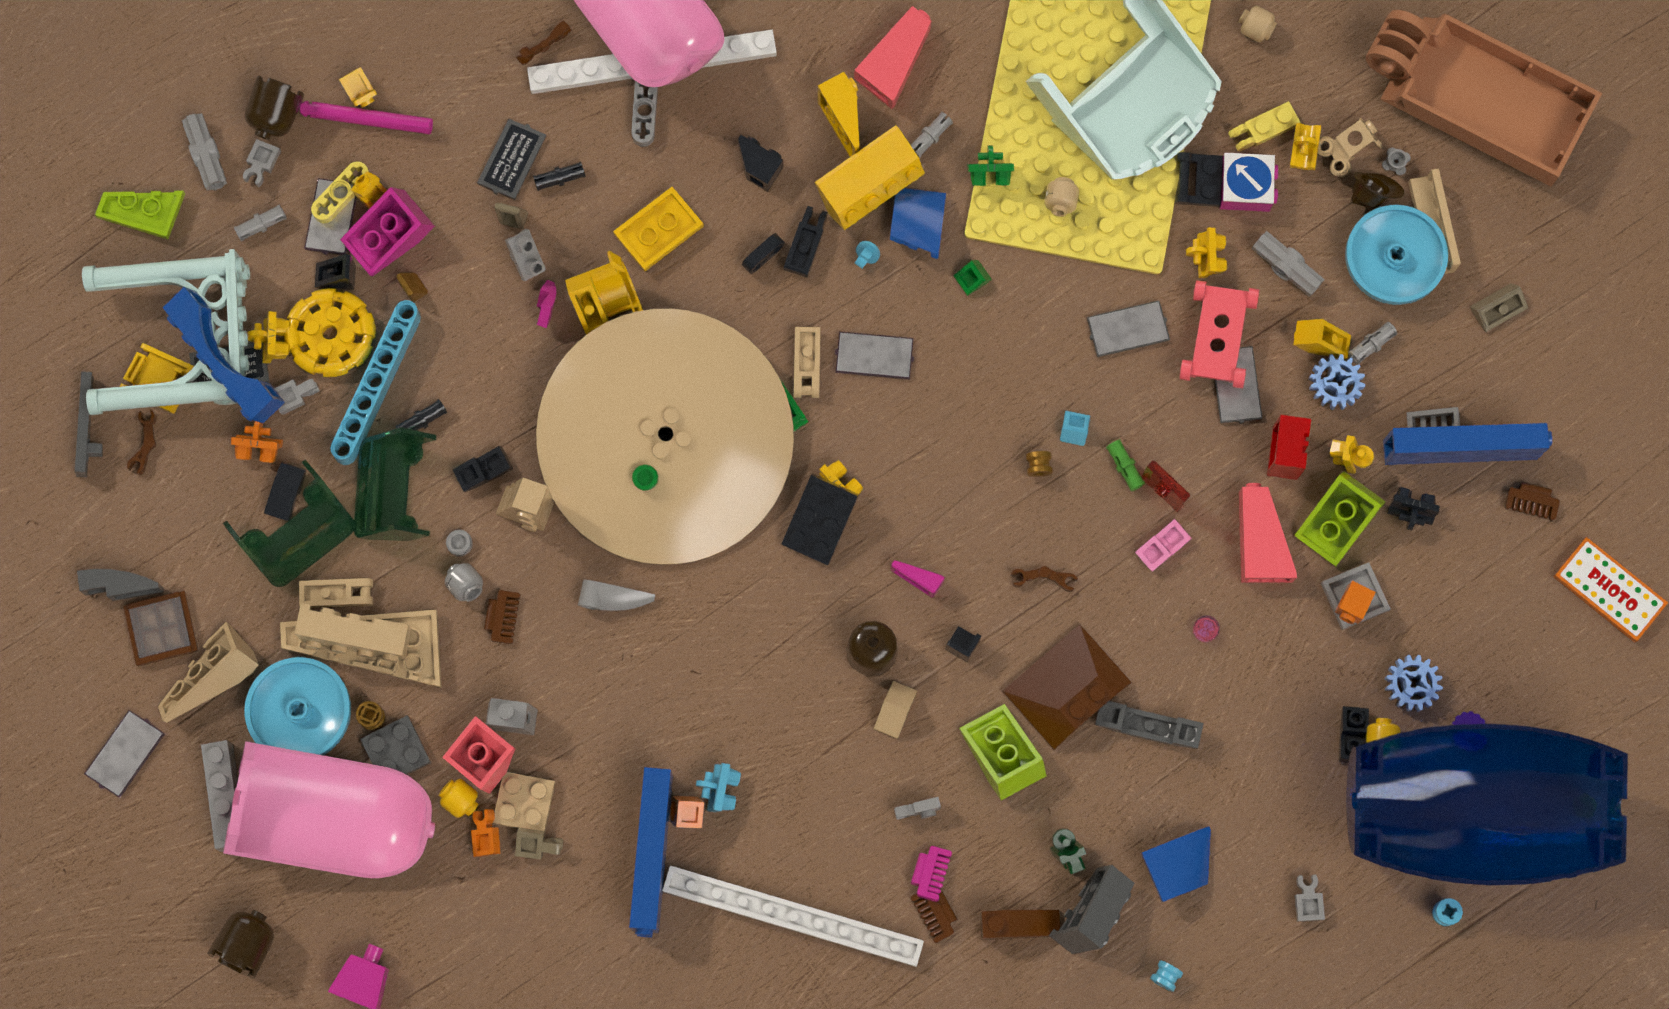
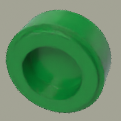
(645, 477)

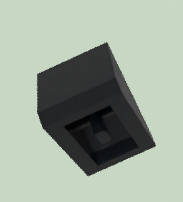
(336, 273)

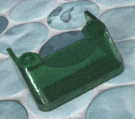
(384, 485)
(302, 538)

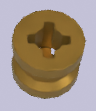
(1039, 463)

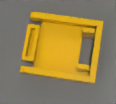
(154, 369)

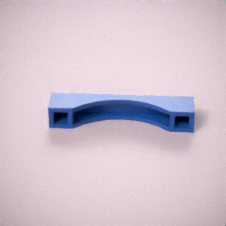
(193, 318)

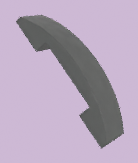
(1150, 725)

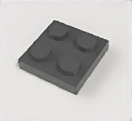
(396, 747)

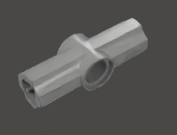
(204, 151)
(1288, 263)

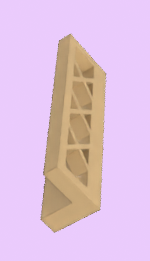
(1430, 198)

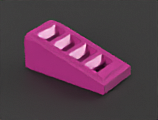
(921, 579)

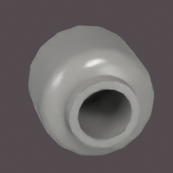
(464, 582)

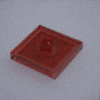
(1165, 486)

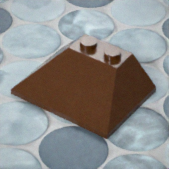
(1066, 687)

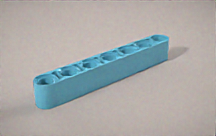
(375, 370)

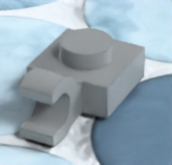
(294, 394)

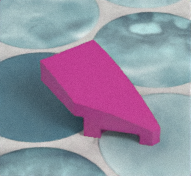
(546, 303)

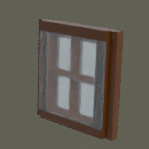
(160, 628)

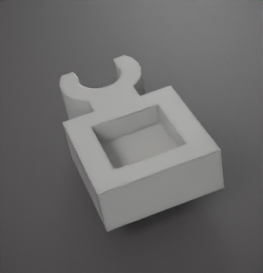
(261, 158)
(924, 808)
(1309, 904)

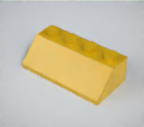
(869, 178)

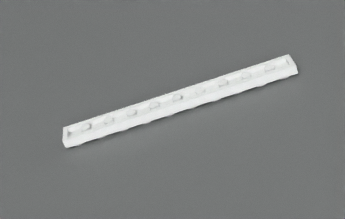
(608, 68)
(793, 916)

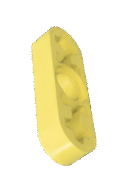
(322, 200)

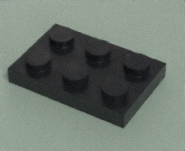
(820, 519)

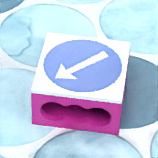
(1248, 182)

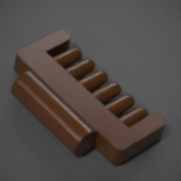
(1533, 494)
(495, 616)
(942, 913)

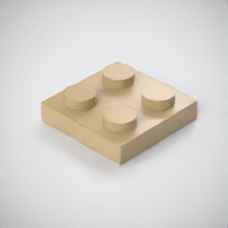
(524, 802)

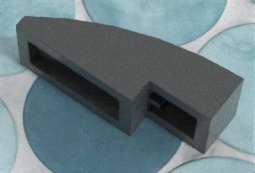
(116, 584)

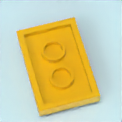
(658, 229)

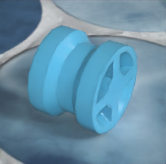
(1442, 914)
(1166, 976)

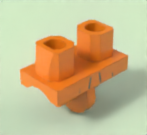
(268, 446)

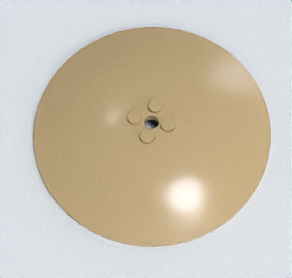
(605, 420)

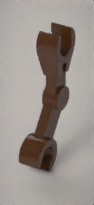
(558, 33)
(148, 443)
(1044, 572)

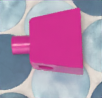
(362, 979)

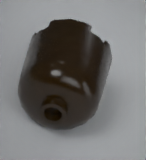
(272, 108)
(872, 648)
(243, 942)

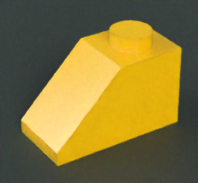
(1321, 338)

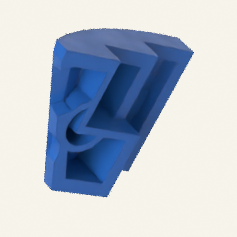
(918, 219)
(1179, 864)

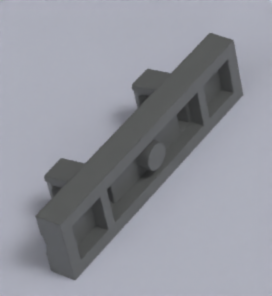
(84, 448)

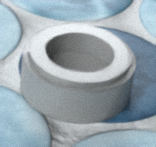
(459, 543)

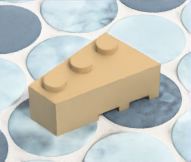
(527, 504)

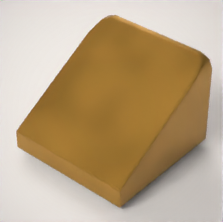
(412, 285)

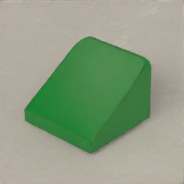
(972, 277)

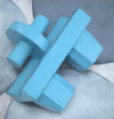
(715, 786)

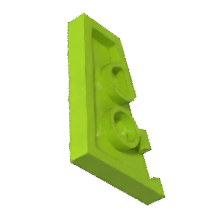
(144, 212)

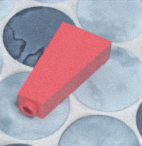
(892, 60)
(1262, 540)

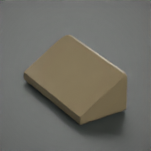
(1499, 306)

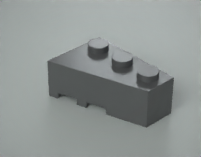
(1096, 912)

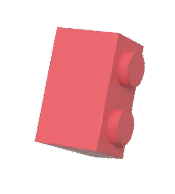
(480, 755)

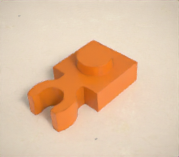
(486, 838)

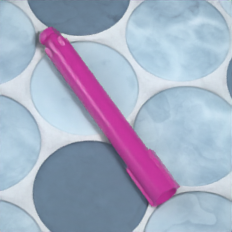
(367, 117)

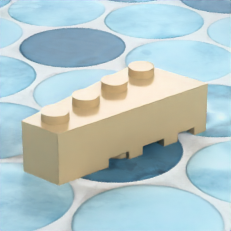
(352, 633)

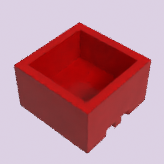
(1288, 447)

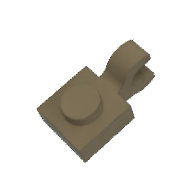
(532, 844)

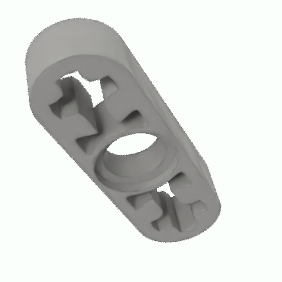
(650, 127)

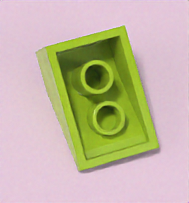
(1339, 518)
(1003, 752)

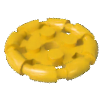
(326, 318)

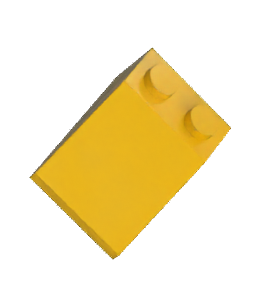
(839, 104)

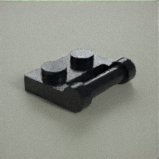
(1207, 179)

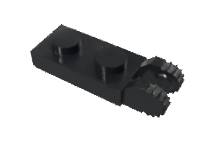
(805, 244)

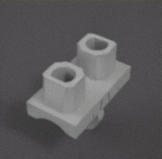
(525, 255)

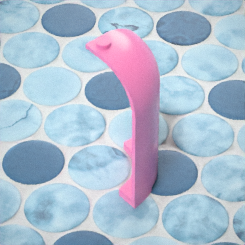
(656, 38)
(327, 813)

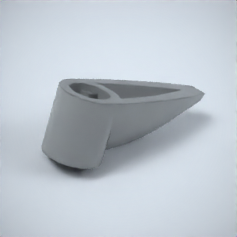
(610, 597)

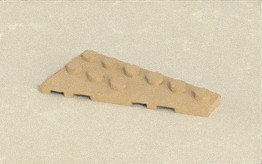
(422, 656)

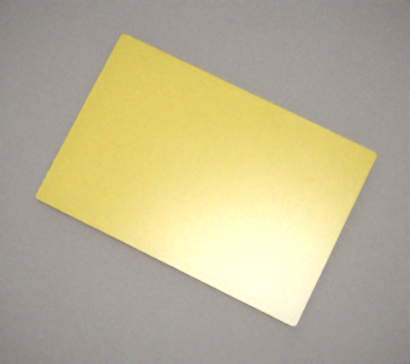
(1115, 219)

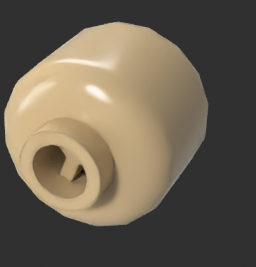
(1257, 23)
(1061, 196)

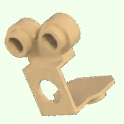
(1343, 151)

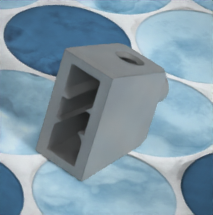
(511, 716)

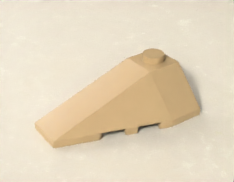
(220, 667)

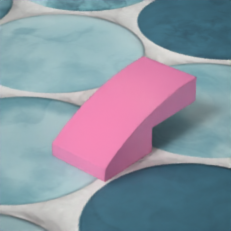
(1163, 545)

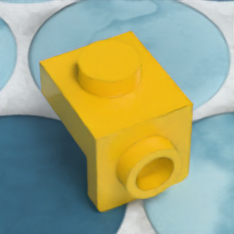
(358, 87)
(368, 189)

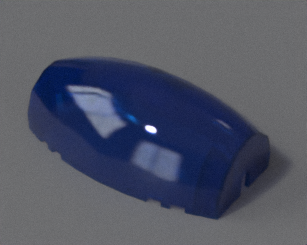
(1487, 804)

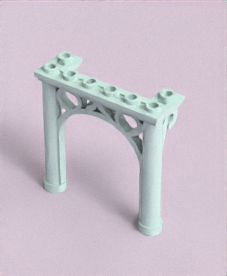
(224, 270)

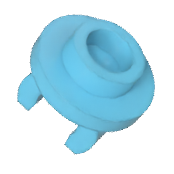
(867, 253)

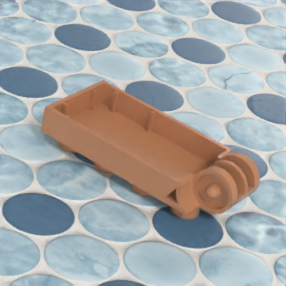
(1482, 91)

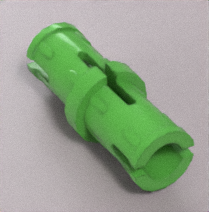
(1125, 465)

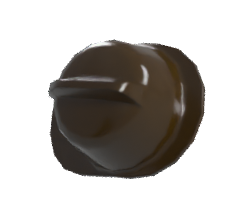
(1374, 189)

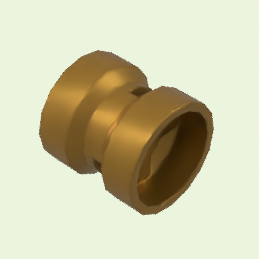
(373, 719)

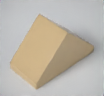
(895, 709)

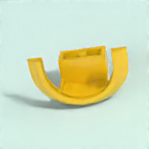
(602, 293)

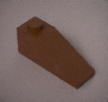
(1018, 924)

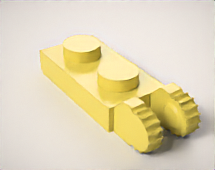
(1266, 126)

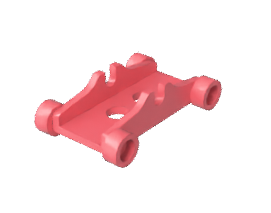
(1221, 364)

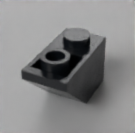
(759, 164)

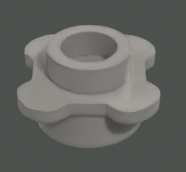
(1396, 154)

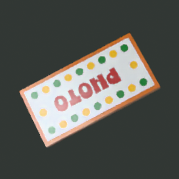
(1610, 589)

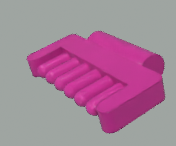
(924, 872)

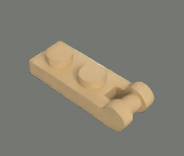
(807, 361)
(335, 592)

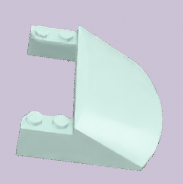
(1143, 103)

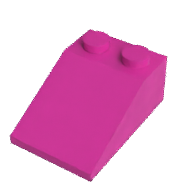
(387, 231)

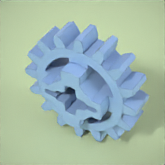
(1347, 378)
(1422, 687)

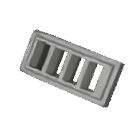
(1453, 412)

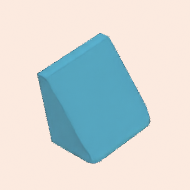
(1075, 428)

